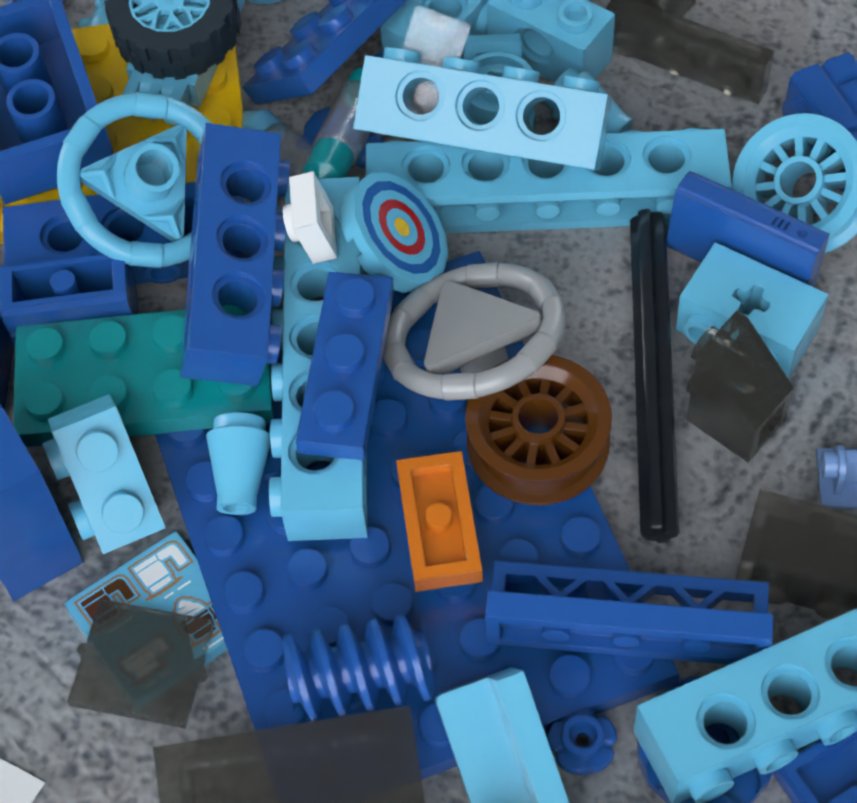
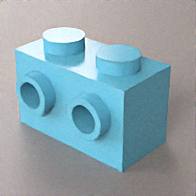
(111, 486)

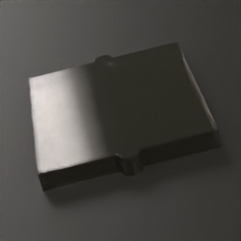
(142, 663)

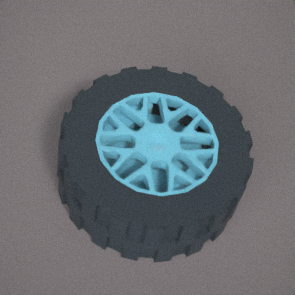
(177, 45)

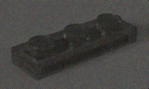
(691, 49)

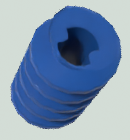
(358, 667)

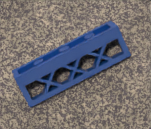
(627, 624)

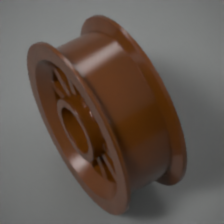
(557, 397)

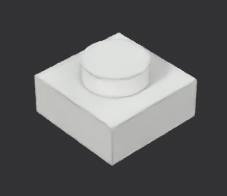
(310, 218)

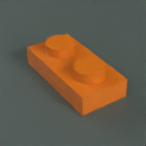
(439, 521)

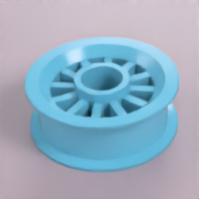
(799, 132)

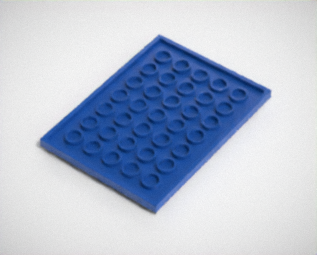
(286, 587)

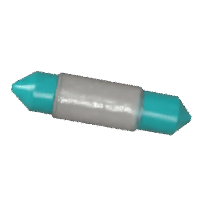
(337, 143)

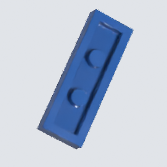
(345, 366)

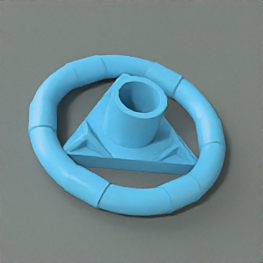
(140, 180)

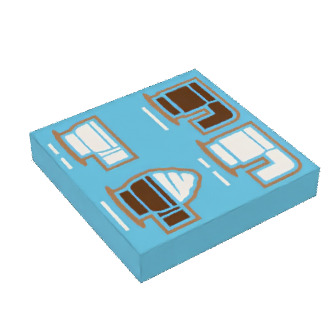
(159, 579)

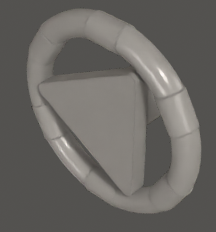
(474, 330)

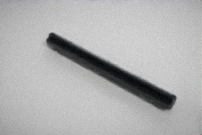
(653, 379)

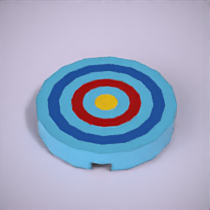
(394, 230)

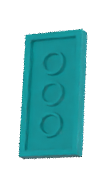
(131, 360)

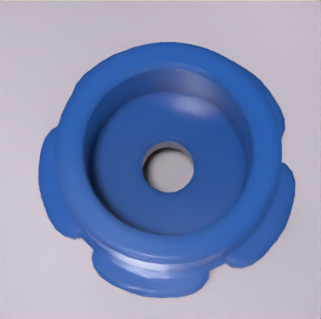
(582, 759)

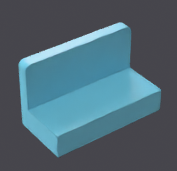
(500, 741)

